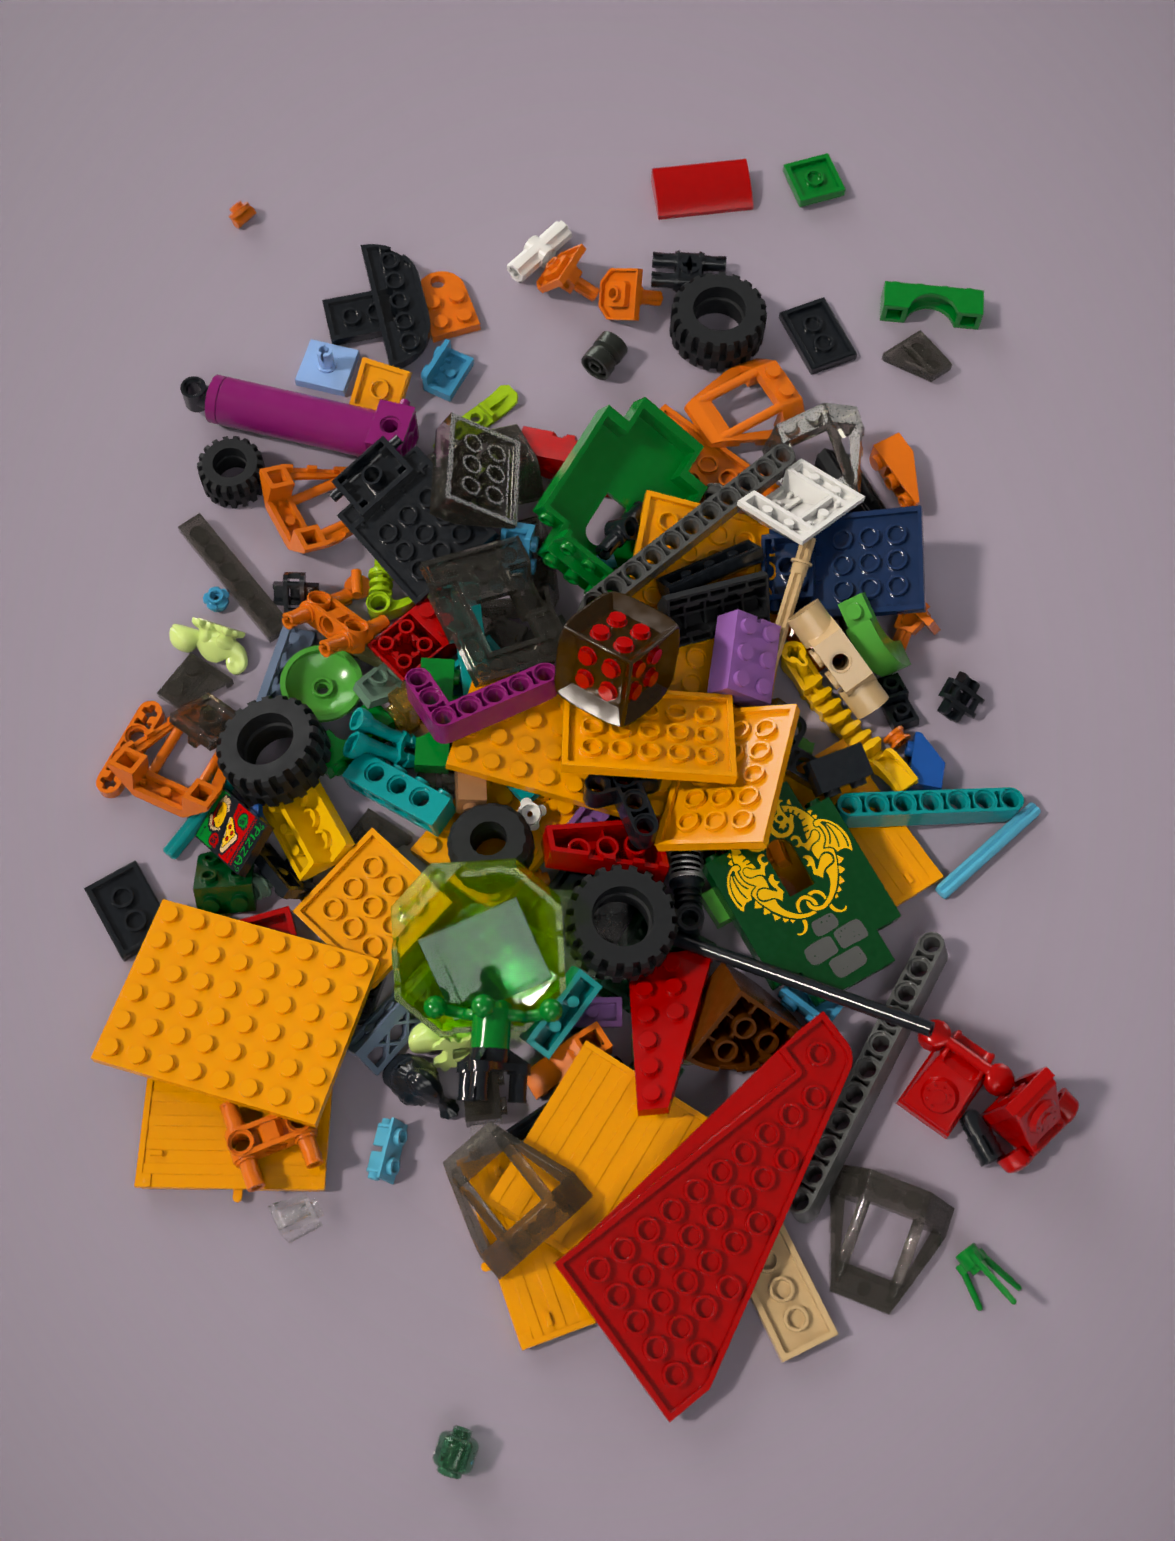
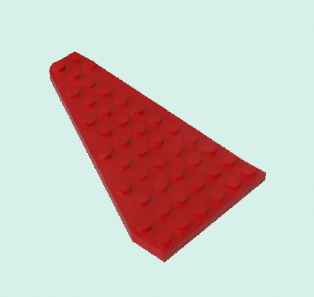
(692, 1238)

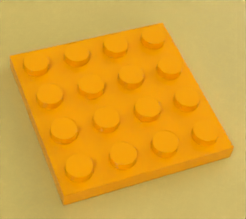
(356, 899)

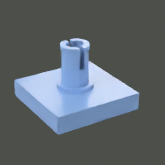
(327, 367)

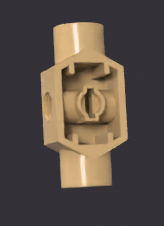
(857, 682)

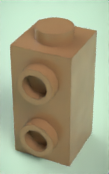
(469, 792)

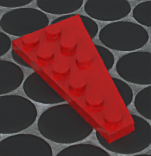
(662, 1024)

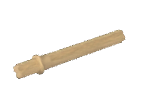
(792, 591)

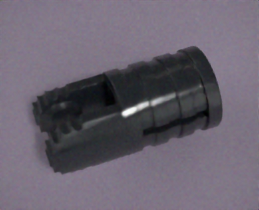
(981, 1138)

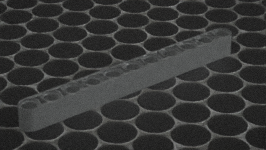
(696, 524)
(869, 1087)

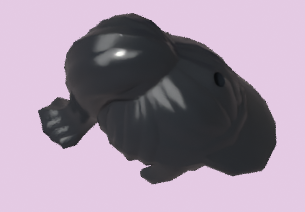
(418, 1083)

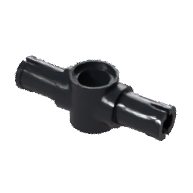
(620, 531)

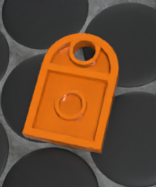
(448, 306)

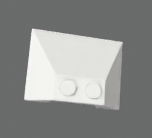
(803, 503)

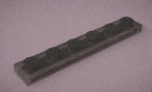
(233, 576)

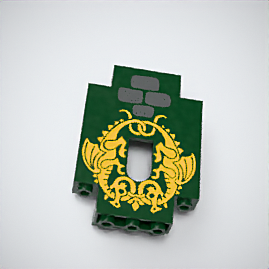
(827, 927)

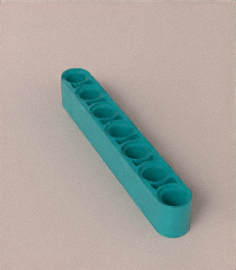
(937, 800)

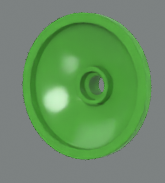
(311, 671)

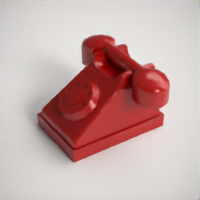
(951, 1079)
(1030, 1116)

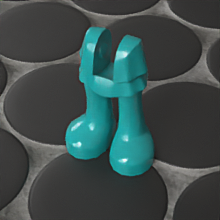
(359, 743)

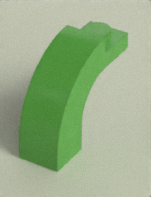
(869, 638)

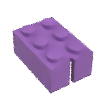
(744, 658)

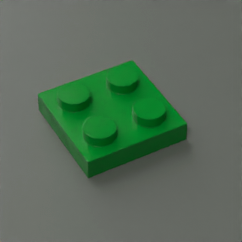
(814, 180)

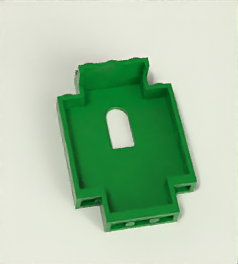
(620, 460)

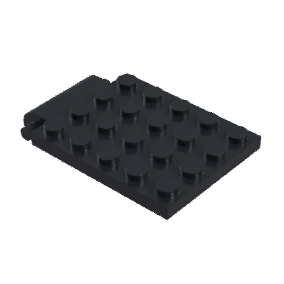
(393, 516)

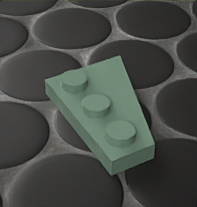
(376, 685)

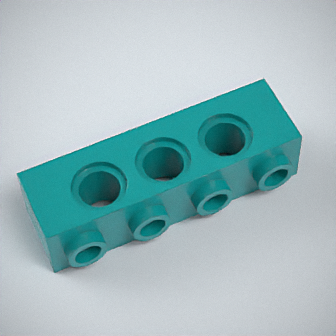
(430, 817)

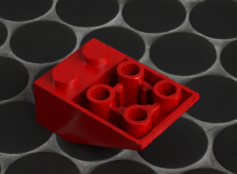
(412, 638)

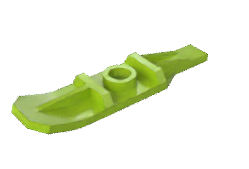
(494, 406)

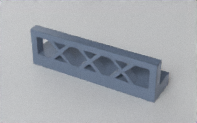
(288, 644)
(379, 1028)

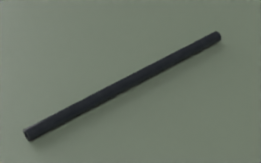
(805, 984)

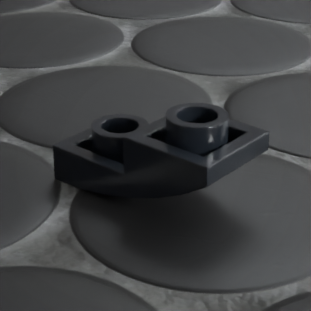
(898, 707)

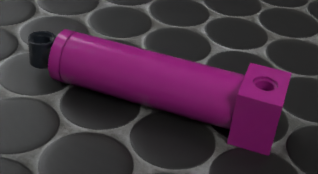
(300, 416)

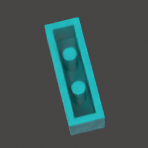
(575, 999)

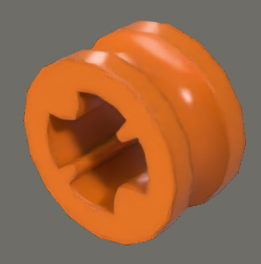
(897, 738)

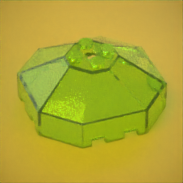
(458, 891)

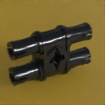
(681, 263)

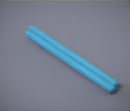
(988, 850)

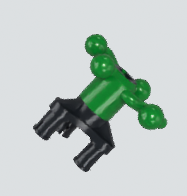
(491, 1042)

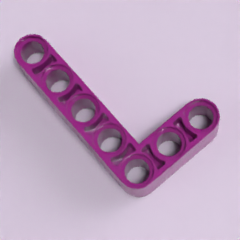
(481, 708)

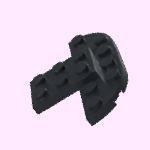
(390, 310)

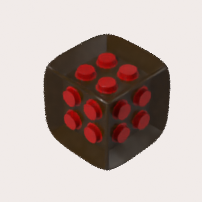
(616, 658)

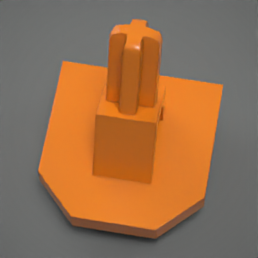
(563, 273)
(623, 294)
(911, 624)

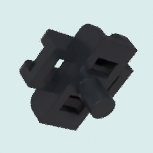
(298, 590)
(958, 700)

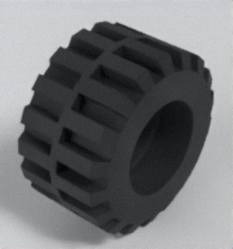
(227, 455)

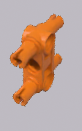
(336, 622)
(266, 1137)

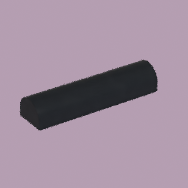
(712, 568)

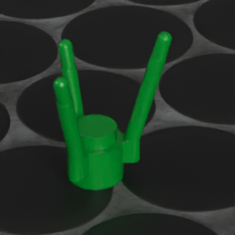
(975, 1260)

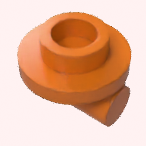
(241, 213)
(357, 584)

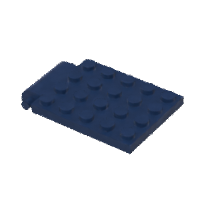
(856, 554)

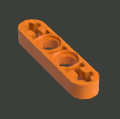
(134, 726)

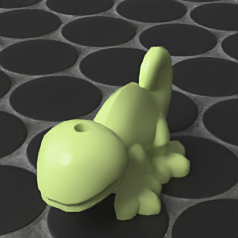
(213, 642)
(454, 1048)

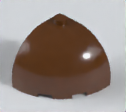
(737, 1023)

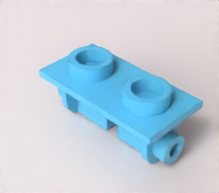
(391, 1136)

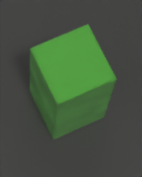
(715, 909)

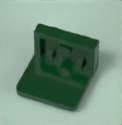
(220, 888)

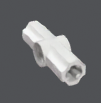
(539, 251)

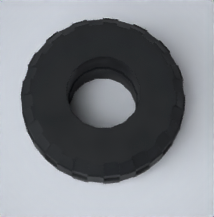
(491, 822)

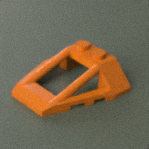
(774, 382)
(281, 506)
(144, 782)

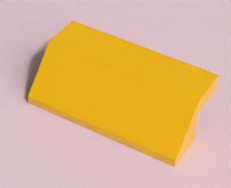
(310, 832)

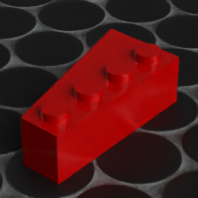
(549, 449)
(598, 845)

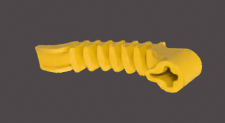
(808, 681)

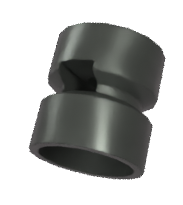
(604, 355)

